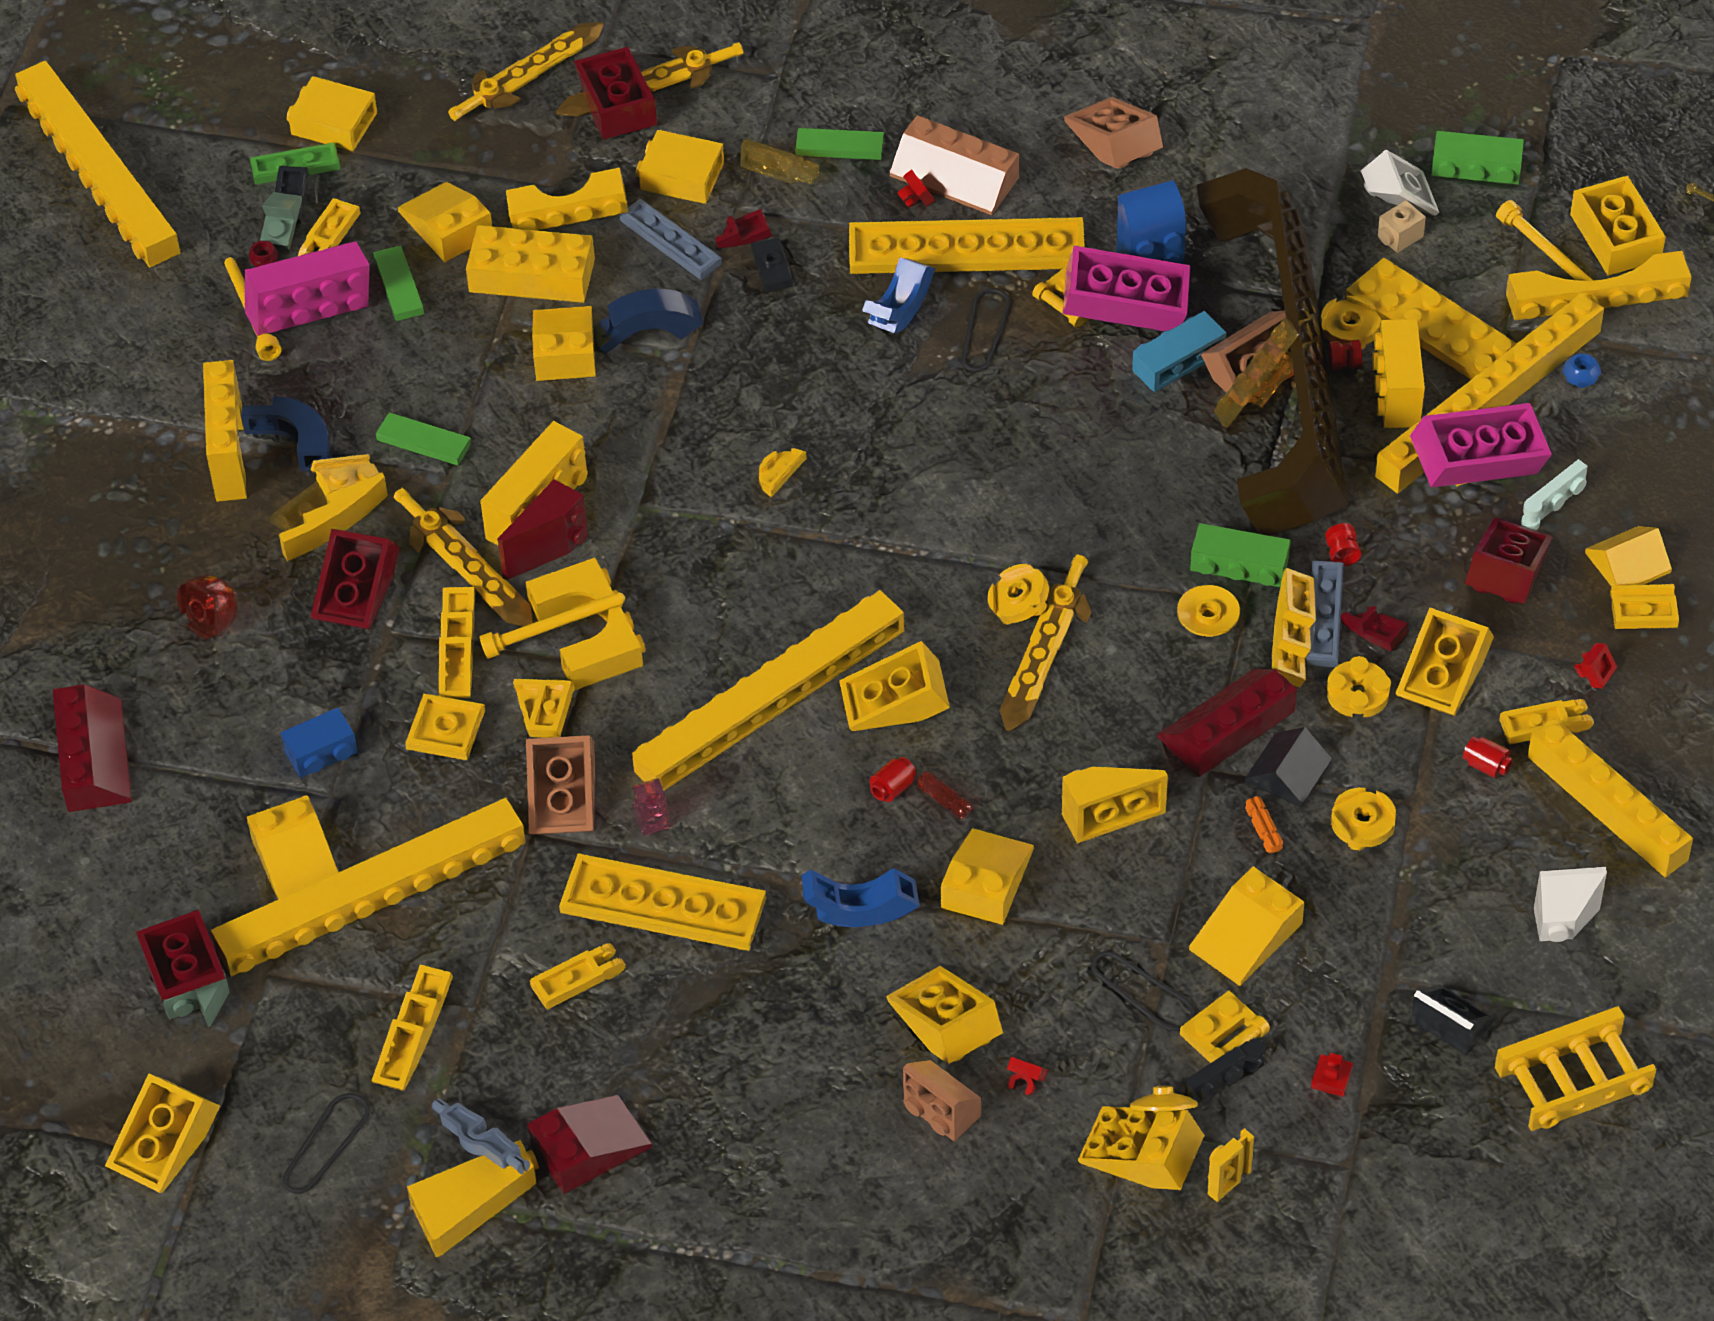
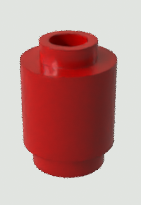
(1488, 757)
(892, 779)

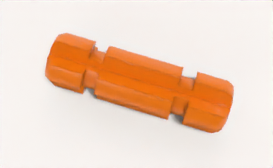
(1264, 824)

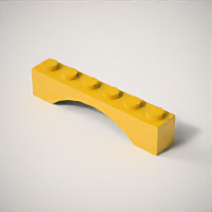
(1540, 294)

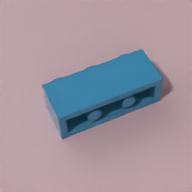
(1176, 351)

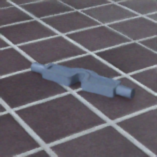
(474, 1139)

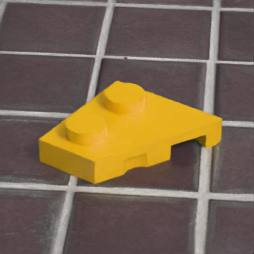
(544, 705)

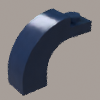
(648, 310)
(293, 420)

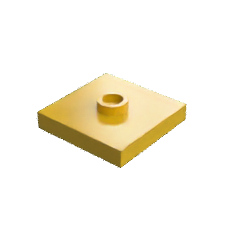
(445, 726)

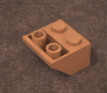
(939, 1099)

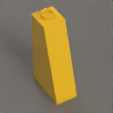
(467, 1197)

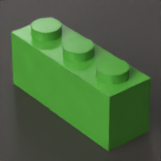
(1477, 157)
(1239, 555)

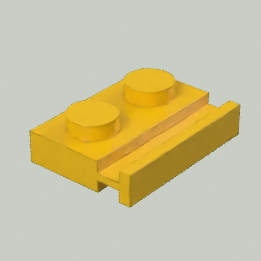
(342, 471)
(1644, 606)
(1228, 1165)

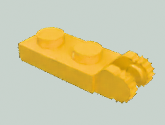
(330, 226)
(1522, 722)
(576, 975)

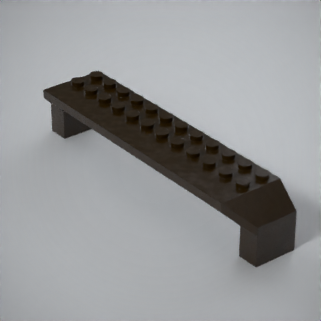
(1311, 475)

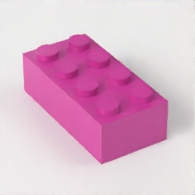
(306, 288)
(1126, 289)
(1480, 445)

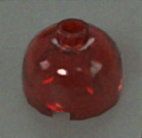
(208, 605)

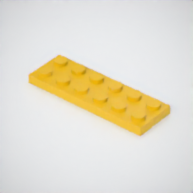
(1442, 325)
(663, 902)

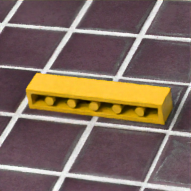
(1610, 797)

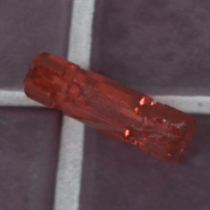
(944, 795)

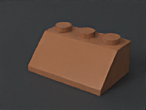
(1236, 352)

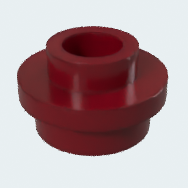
(263, 253)

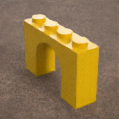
(222, 424)
(607, 653)

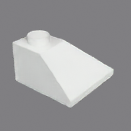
(1398, 181)
(1567, 901)

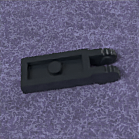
(1225, 1070)

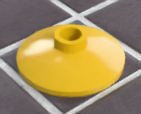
(1212, 602)
(1163, 1100)

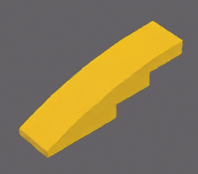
(343, 511)
(1292, 626)
(456, 642)
(412, 1028)

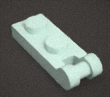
(1554, 494)

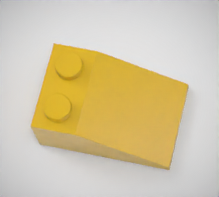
(446, 219)
(563, 343)
(1444, 661)
(895, 690)
(1111, 799)
(291, 846)
(985, 876)
(1248, 926)
(947, 1014)
(161, 1133)

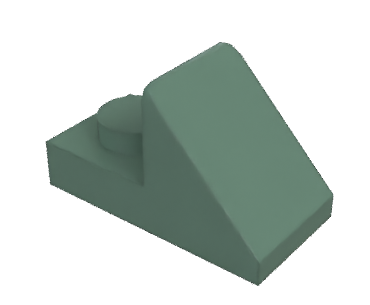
(280, 219)
(207, 998)

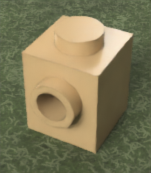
(1401, 226)

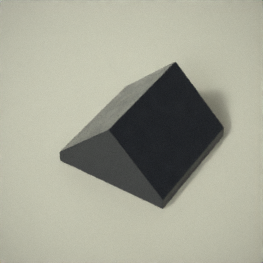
(1290, 766)
(1450, 1017)

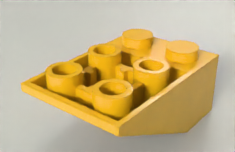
(1143, 1145)

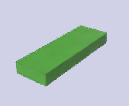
(839, 143)
(316, 158)
(398, 283)
(423, 438)

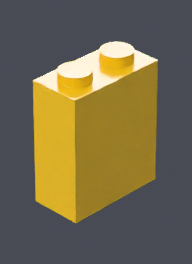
(332, 113)
(680, 166)

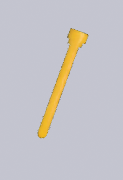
(1511, 214)
(266, 344)
(495, 643)

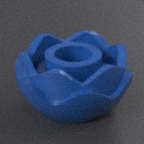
(1581, 370)

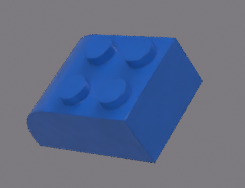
(1152, 223)

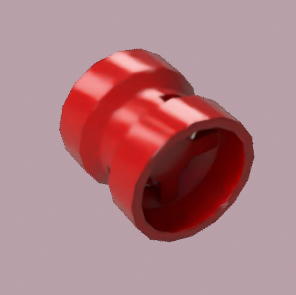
(1345, 355)
(1343, 544)

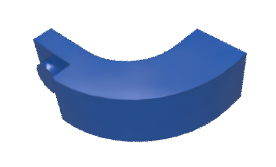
(902, 297)
(861, 904)

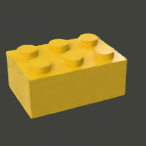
(1617, 224)
(1399, 373)

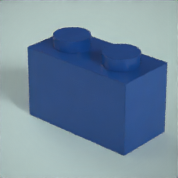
(319, 742)

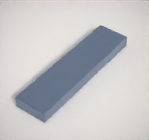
(671, 239)
(1326, 628)

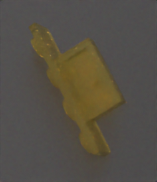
(1261, 376)

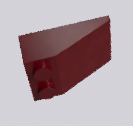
(616, 92)
(544, 530)
(1508, 560)
(354, 578)
(180, 955)
(586, 1140)

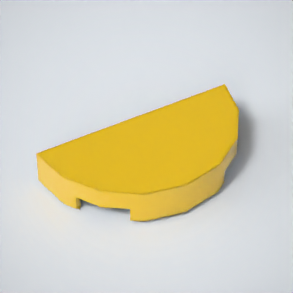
(778, 468)

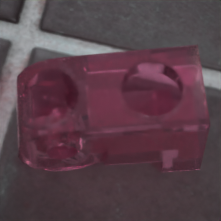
(650, 803)

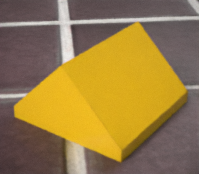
(1631, 557)

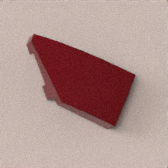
(744, 230)
(1376, 628)

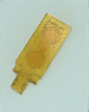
(777, 163)

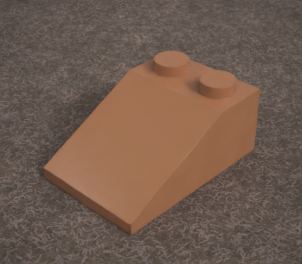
(1116, 131)
(560, 784)

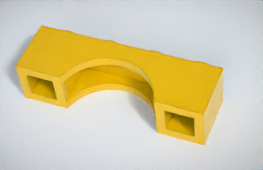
(599, 198)

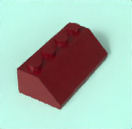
(1230, 719)
(91, 748)

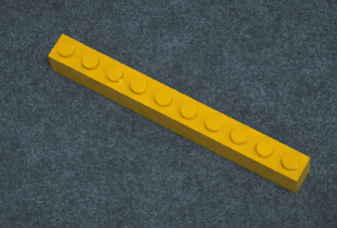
(97, 164)
(1501, 381)
(769, 691)
(368, 887)

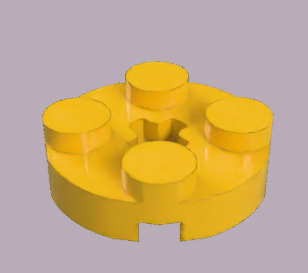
(1355, 308)
(1028, 604)
(1363, 673)
(1363, 833)

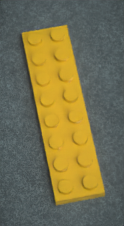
(965, 244)

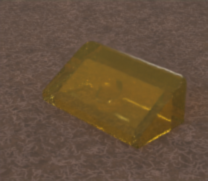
(291, 513)

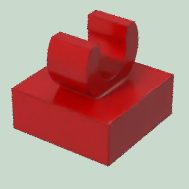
(915, 190)
(1597, 665)
(1025, 1071)
(1332, 1074)

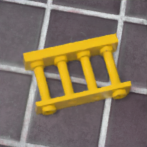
(1564, 1040)

